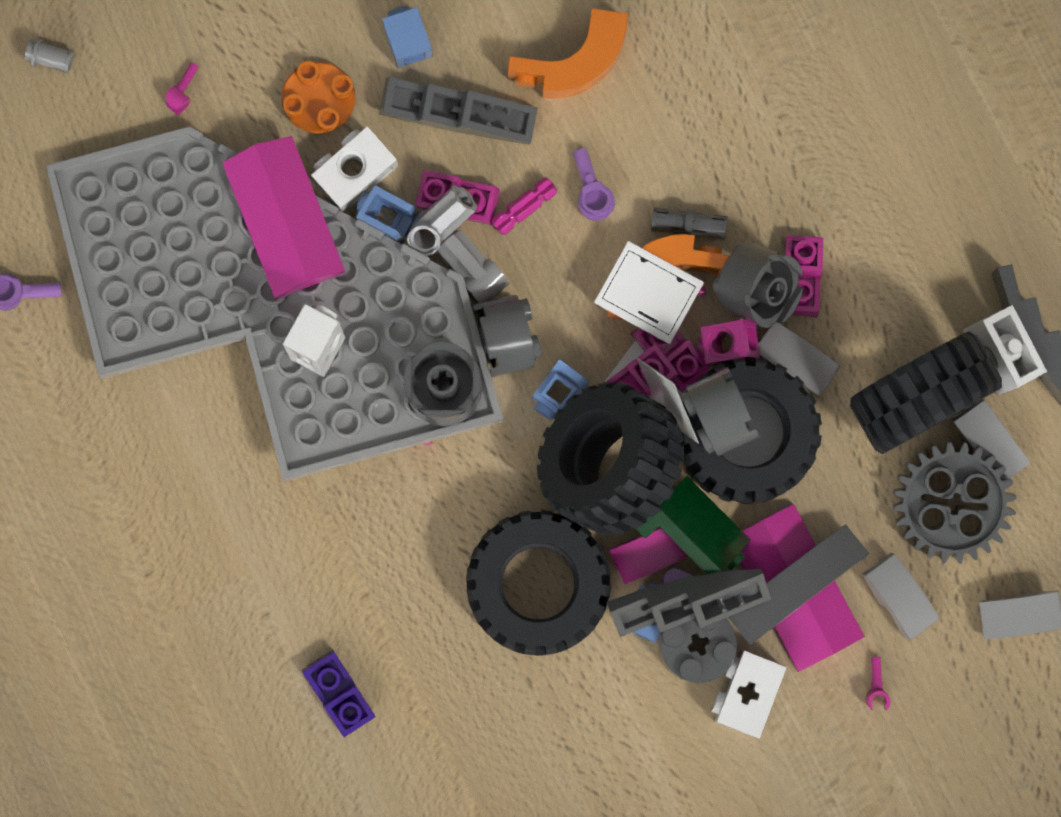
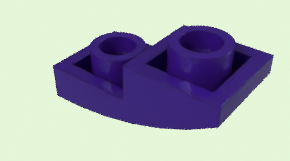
(338, 693)

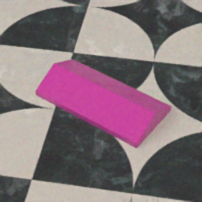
(283, 216)
(822, 623)

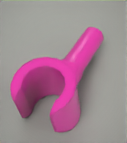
(175, 98)
(877, 685)

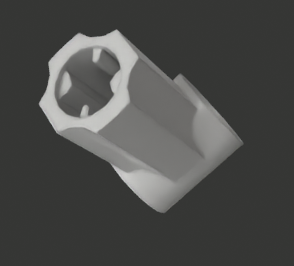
(441, 220)
(480, 274)

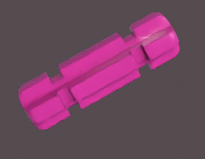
(524, 206)

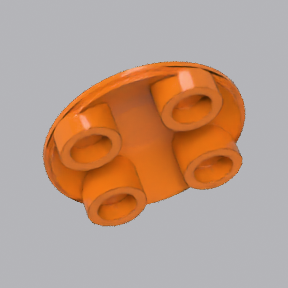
(318, 97)

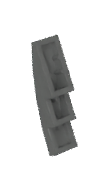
(458, 111)
(1046, 344)
(801, 583)
(699, 597)

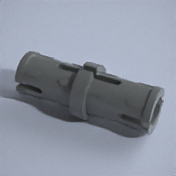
(689, 223)

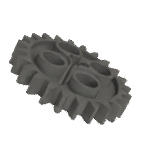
(947, 535)

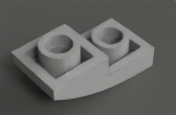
(799, 356)
(984, 429)
(901, 595)
(1021, 615)

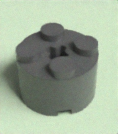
(759, 284)
(507, 335)
(426, 371)
(720, 412)
(690, 666)

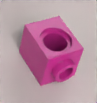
(743, 342)

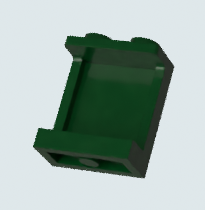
(699, 529)

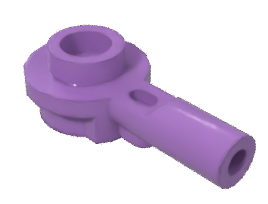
(595, 200)
(13, 291)

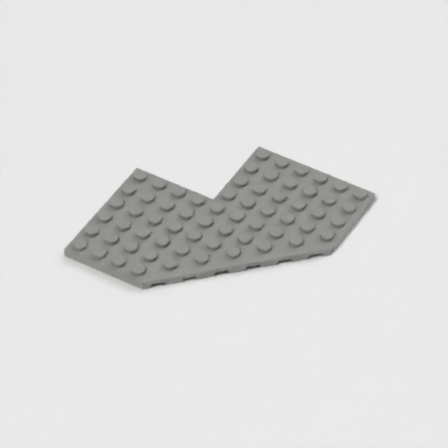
(176, 273)

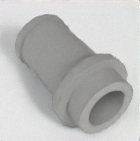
(48, 55)

